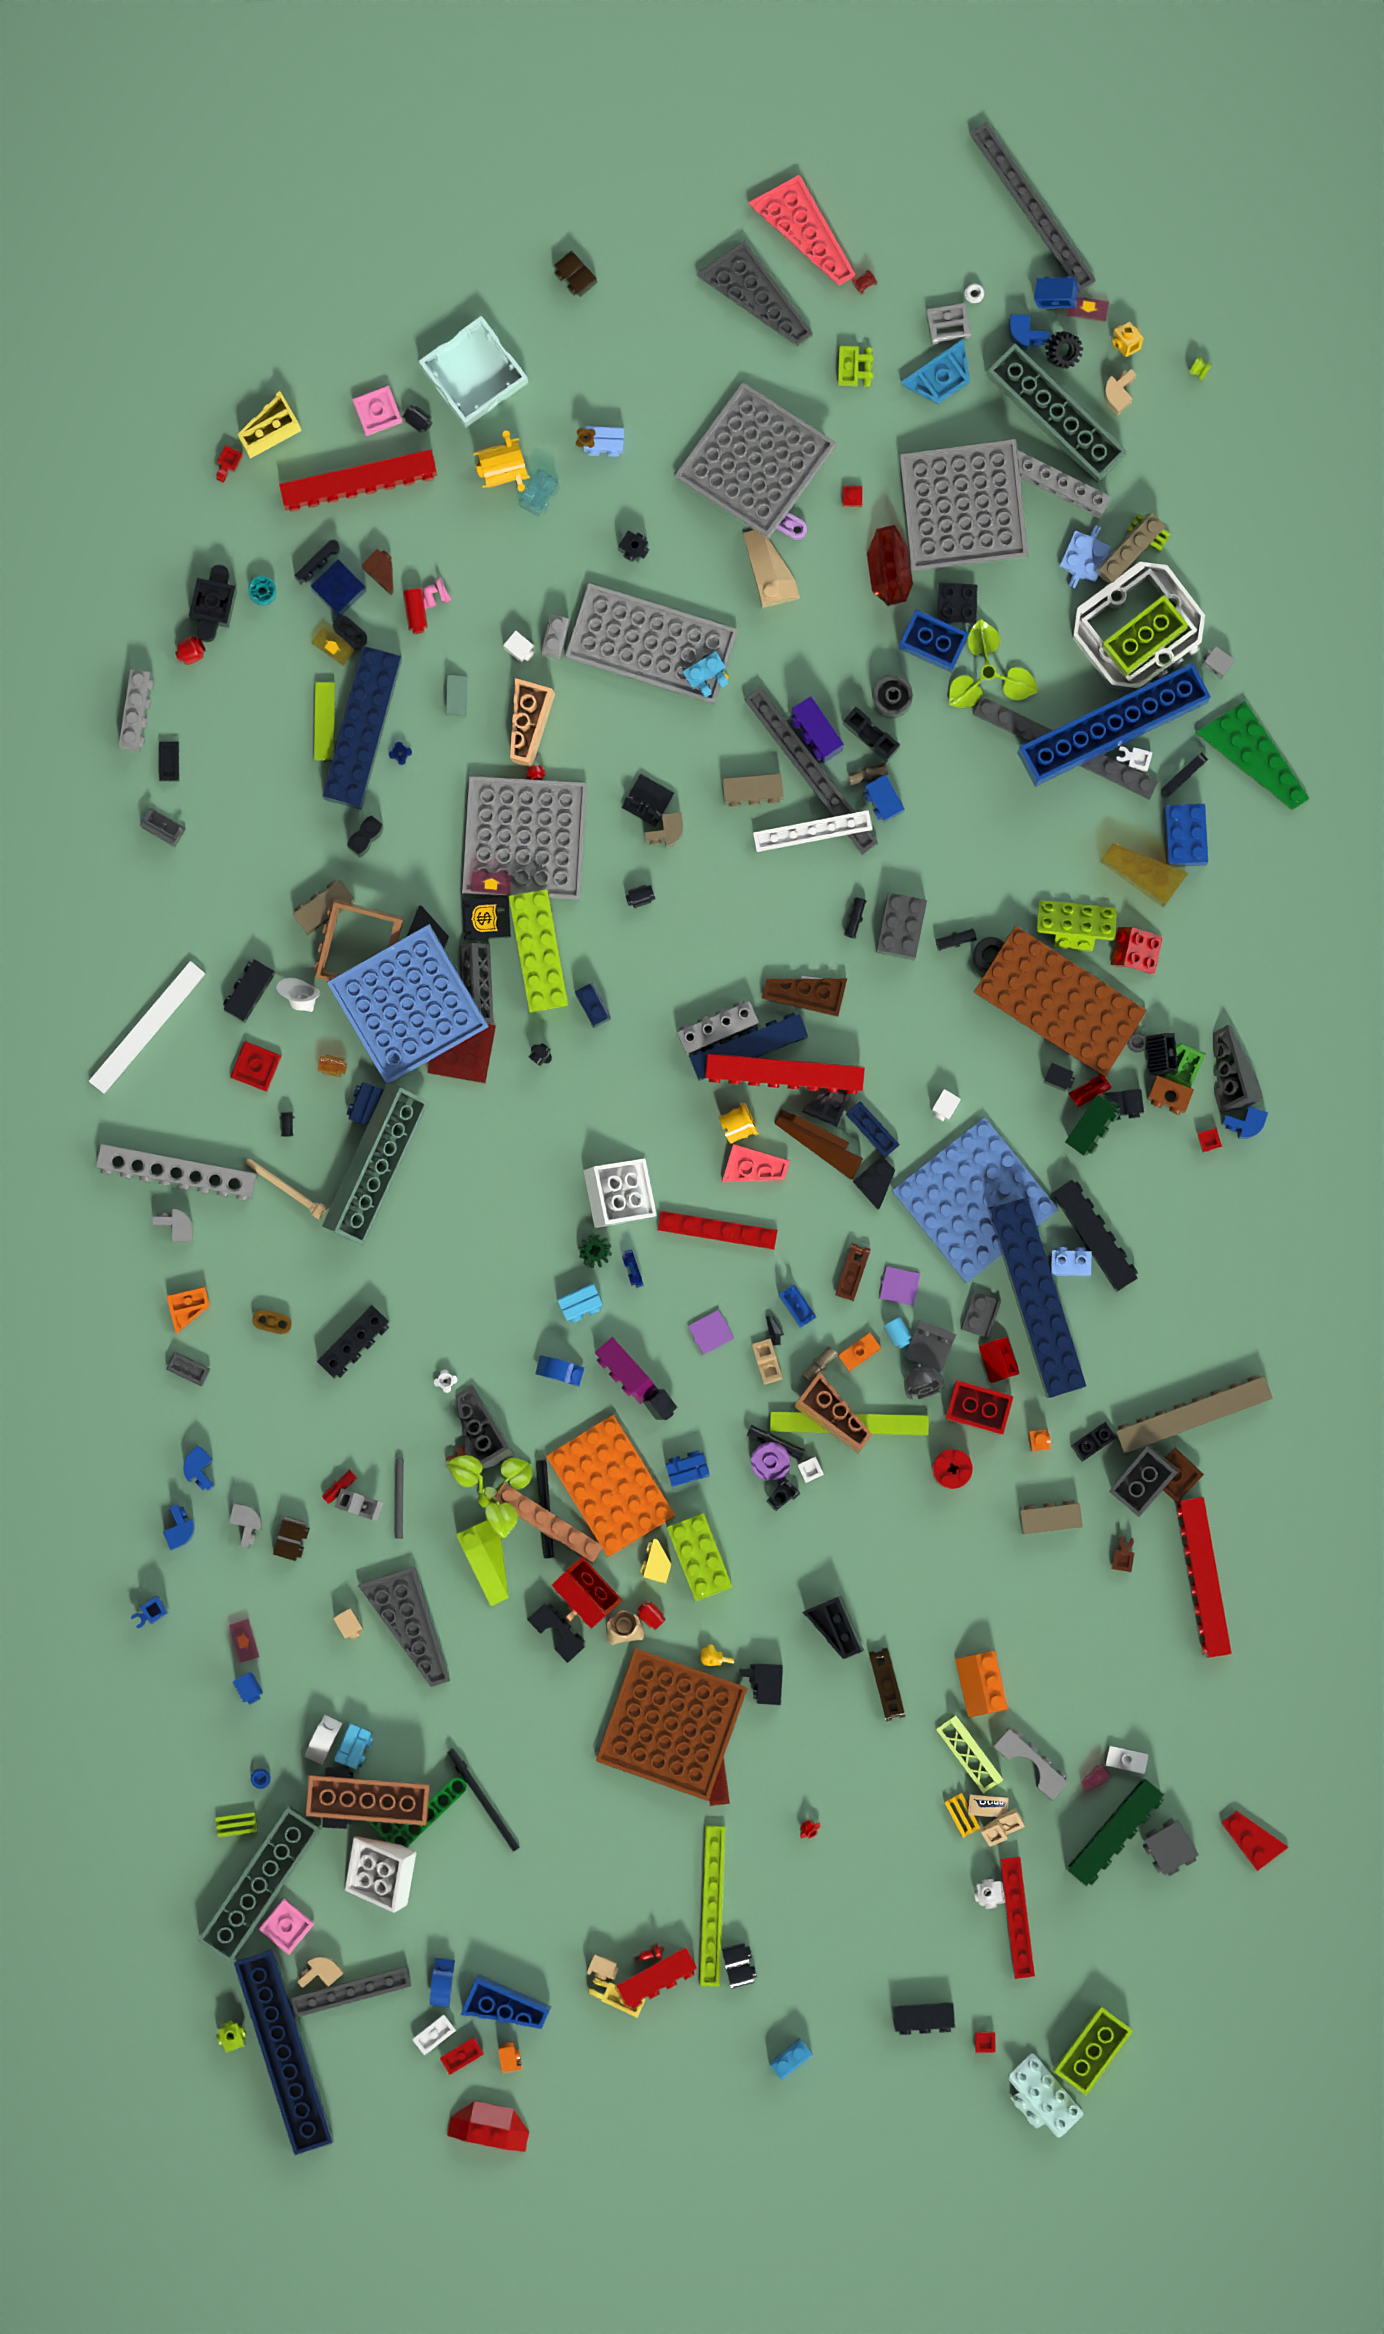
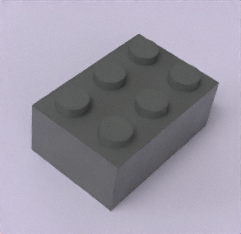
(901, 926)
(1144, 1480)

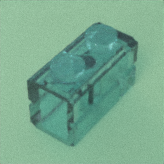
(539, 492)

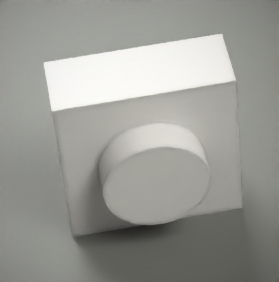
(810, 1469)

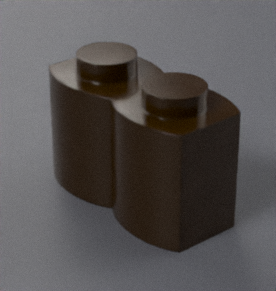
(575, 273)
(290, 1539)

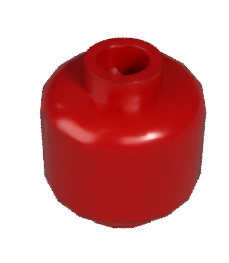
(190, 650)

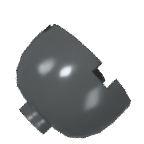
(922, 1381)

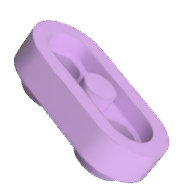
(789, 524)

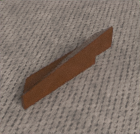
(821, 1142)

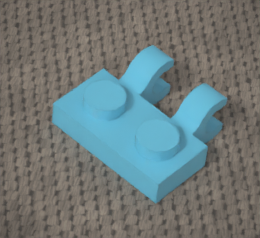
(705, 670)

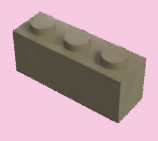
(753, 790)
(315, 912)
(1051, 1517)

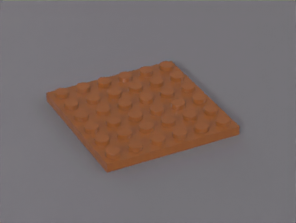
(671, 1724)

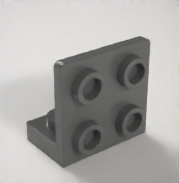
(930, 1345)

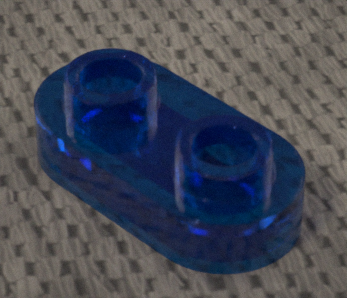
(634, 1277)

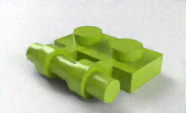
(848, 366)

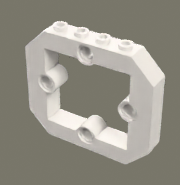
(1167, 585)

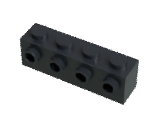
(353, 1342)

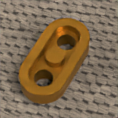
(272, 1322)

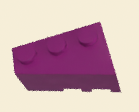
(625, 1370)

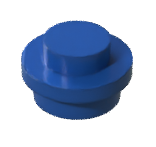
(260, 1778)

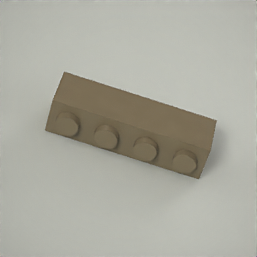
(1129, 548)

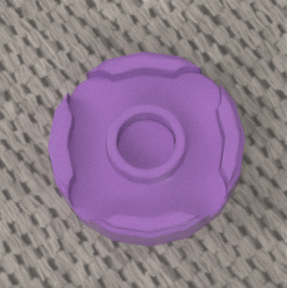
(770, 1461)

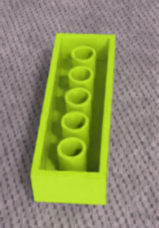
(538, 950)

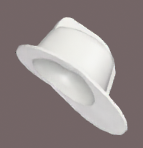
(299, 993)

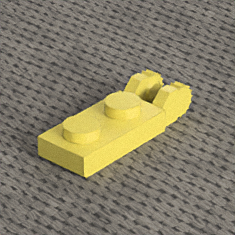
(612, 1998)

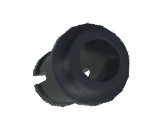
(287, 1124)

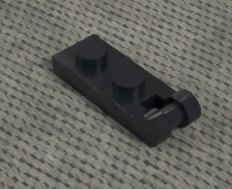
(319, 560)

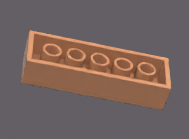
(367, 1800)

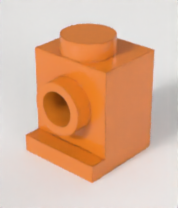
(1039, 1440)
(509, 2057)

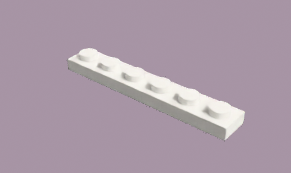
(813, 831)

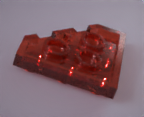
(467, 1059)

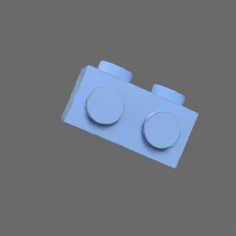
(1070, 1262)

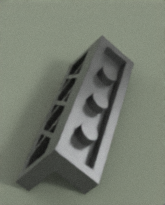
(469, 967)

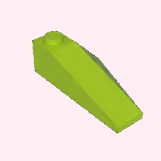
(486, 1558)

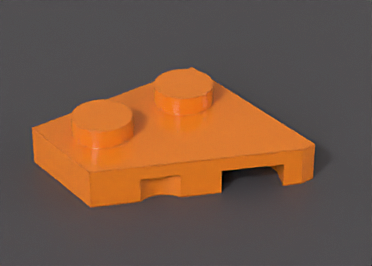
(187, 1306)

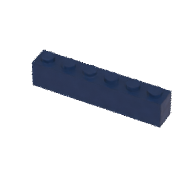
(756, 1042)

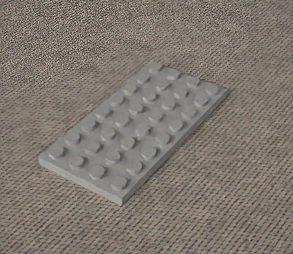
(646, 641)

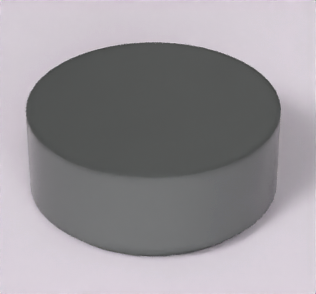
(1137, 1043)

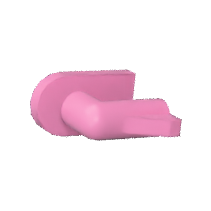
(428, 591)

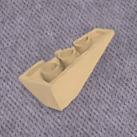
(771, 575)

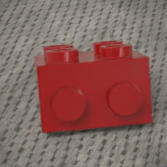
(1136, 949)

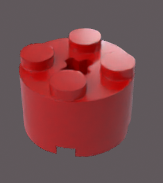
(956, 1458)

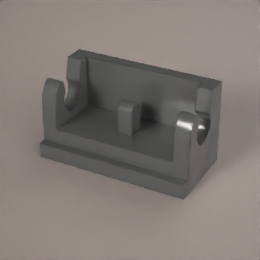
(162, 827)

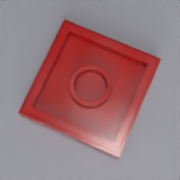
(256, 1066)

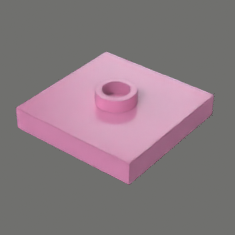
(377, 410)
(286, 1926)

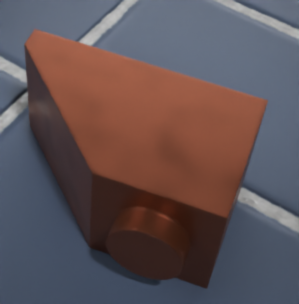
(380, 569)

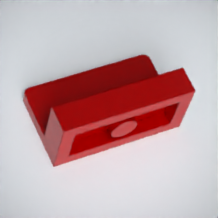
(999, 1359)

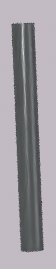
(399, 1499)

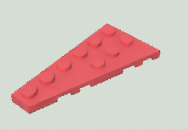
(799, 220)

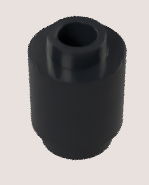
(417, 418)
(640, 896)

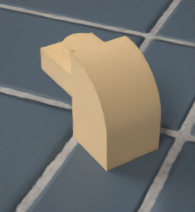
(1115, 392)
(322, 1966)

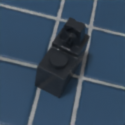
(768, 1680)

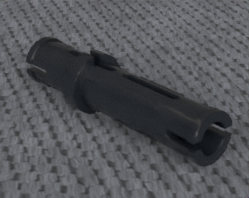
(763, 1436)

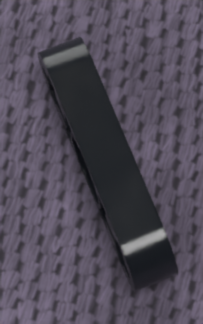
(1184, 774)

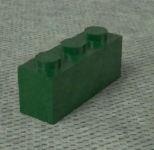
(1093, 1124)

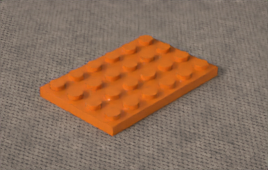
(610, 1485)

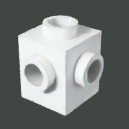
(997, 1893)

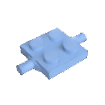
(1083, 556)

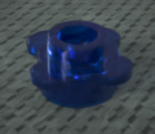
(399, 747)

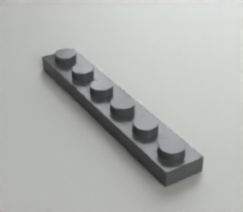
(350, 1992)

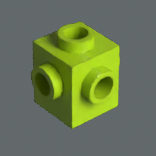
(231, 2043)

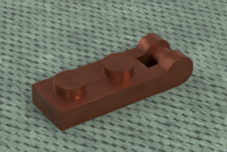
(852, 1273)

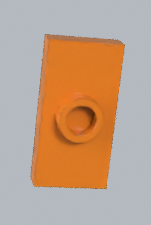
(859, 1352)

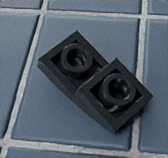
(1093, 1441)

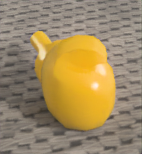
(711, 1657)

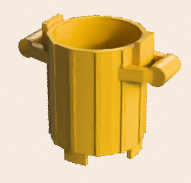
(502, 463)

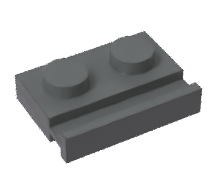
(981, 1315)

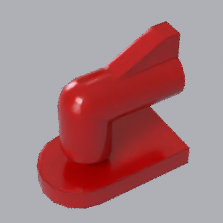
(646, 1955)

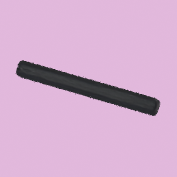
(544, 1501)

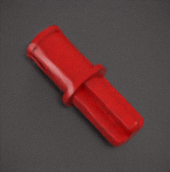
(344, 1482)

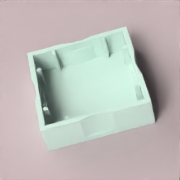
(473, 372)

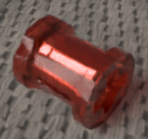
(864, 281)

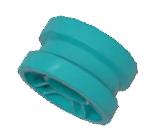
(262, 582)

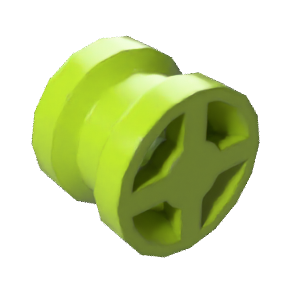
(1200, 368)

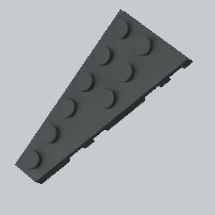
(749, 285)
(405, 1612)

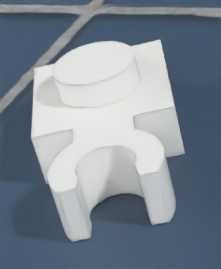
(1138, 758)

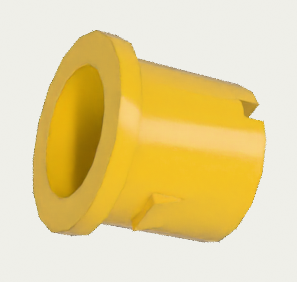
(738, 1123)

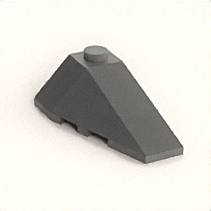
(1235, 1077)
(480, 1430)

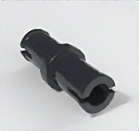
(855, 917)
(955, 939)

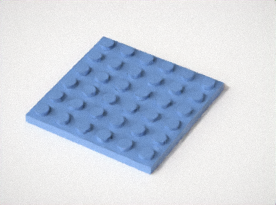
(408, 1004)
(958, 1187)

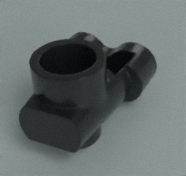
(540, 1054)
(785, 1491)

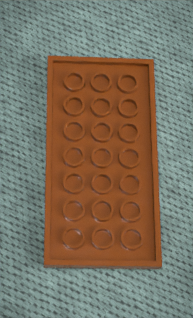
(1060, 1001)

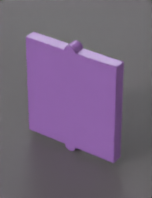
(899, 1286)
(711, 1332)

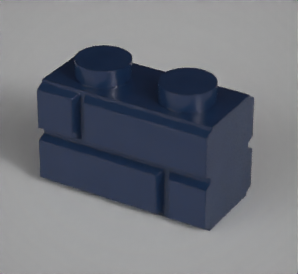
(592, 1005)
(365, 1103)

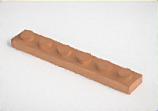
(549, 1523)

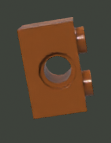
(1182, 1095)

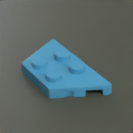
(941, 375)

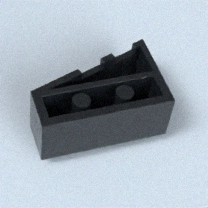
(836, 1626)

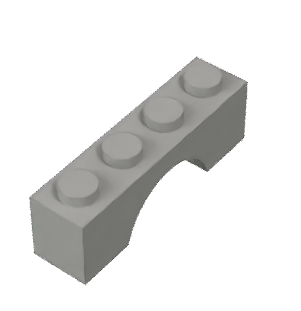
(1049, 1781)

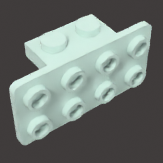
(1043, 2097)

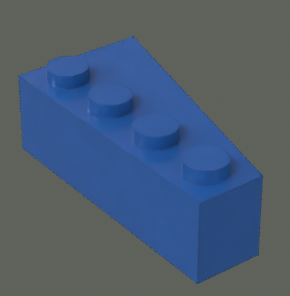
(504, 2004)

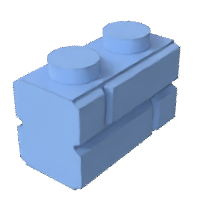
(607, 440)

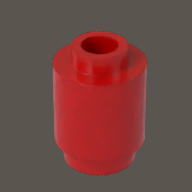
(650, 1615)

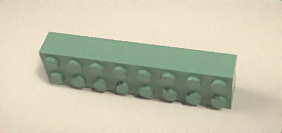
(1056, 413)
(375, 1164)
(259, 1884)

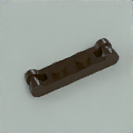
(886, 1684)

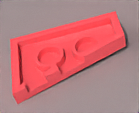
(754, 1165)

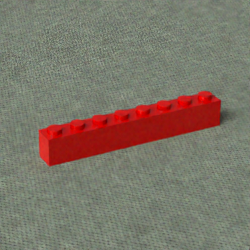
(357, 480)
(784, 1072)
(1205, 1577)

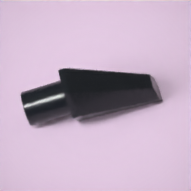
(774, 1330)

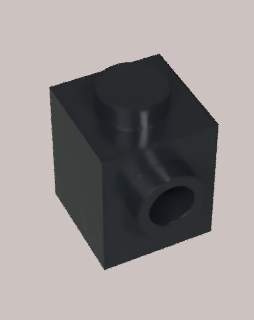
(1059, 1077)
(660, 1404)

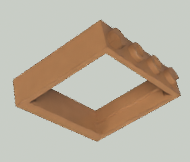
(329, 928)

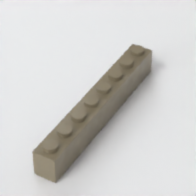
(1193, 1415)

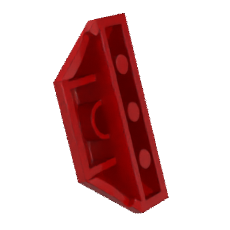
(489, 2126)

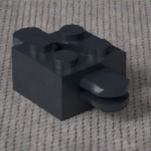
(213, 603)

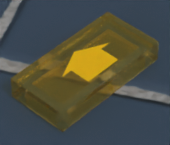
(333, 646)

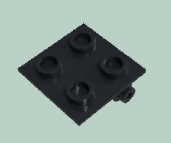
(957, 603)
(647, 800)

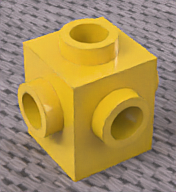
(1127, 339)

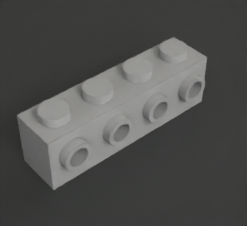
(135, 711)
(717, 1028)

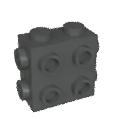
(1170, 1847)

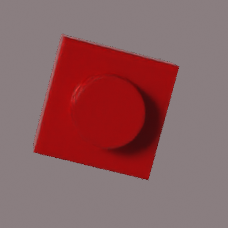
(852, 496)
(1209, 1140)
(985, 2042)

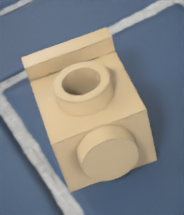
(603, 1967)

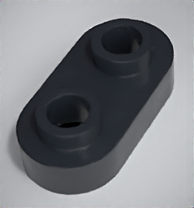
(351, 631)

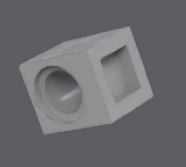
(1217, 662)

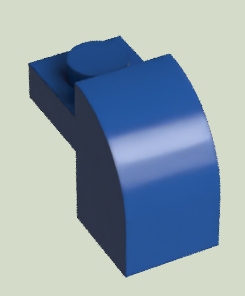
(1022, 335)
(1251, 1126)
(559, 1370)
(195, 1464)
(183, 1532)
(442, 1982)

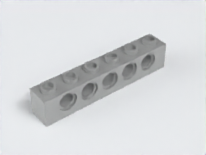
(1062, 485)

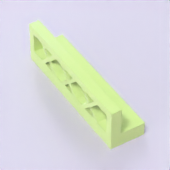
(972, 1745)

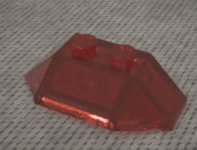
(889, 566)

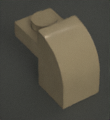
(671, 831)

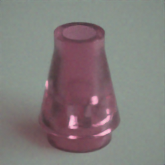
(1096, 1777)

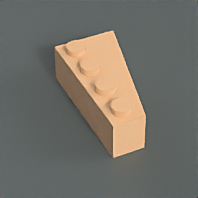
(529, 719)

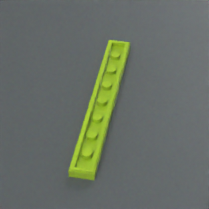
(875, 1423)
(712, 1905)

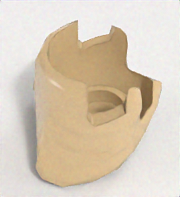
(624, 1628)

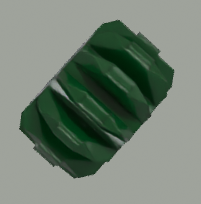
(601, 1254)

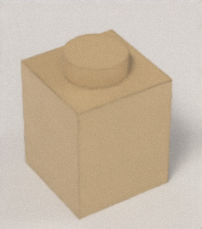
(348, 1624)

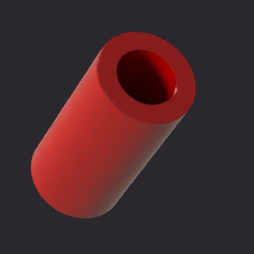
(415, 610)

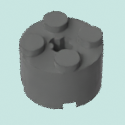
(892, 685)

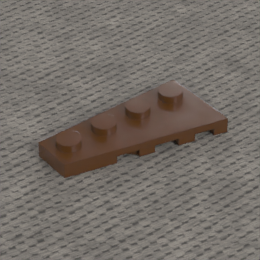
(810, 994)

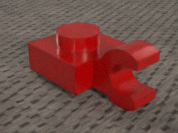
(228, 461)

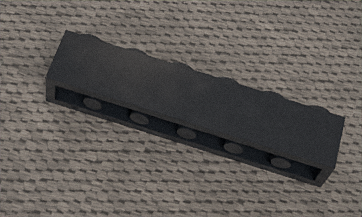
(1094, 1235)

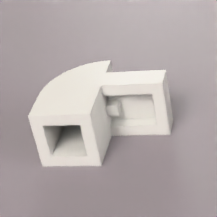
(323, 1739)

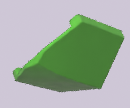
(1188, 1064)

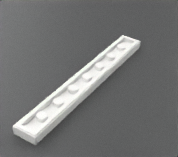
(147, 1027)

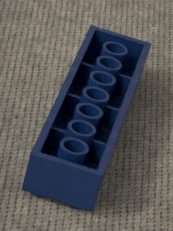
(362, 727)

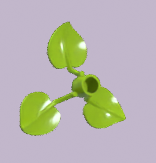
(1018, 682)
(514, 1470)

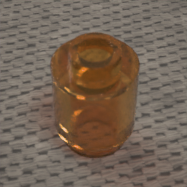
(332, 1065)

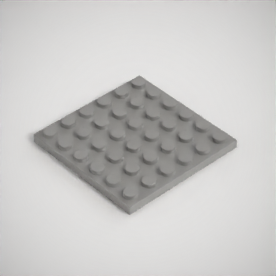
(755, 460)
(964, 505)
(526, 832)

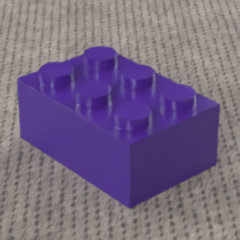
(816, 730)

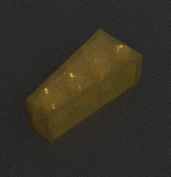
(1144, 873)

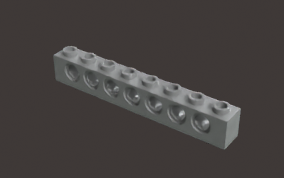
(108, 1154)

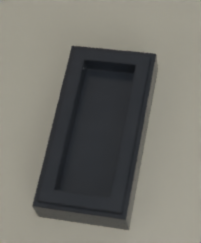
(169, 761)

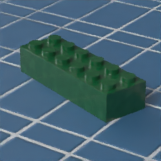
(1115, 1831)

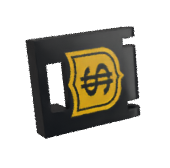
(482, 918)

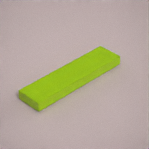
(324, 721)

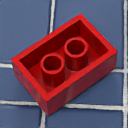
(979, 1407)
(586, 1592)

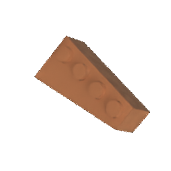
(832, 1413)

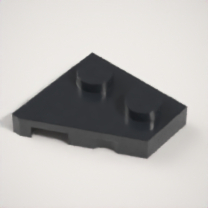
(828, 1106)
(875, 1181)

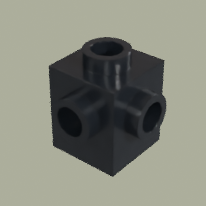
(630, 540)

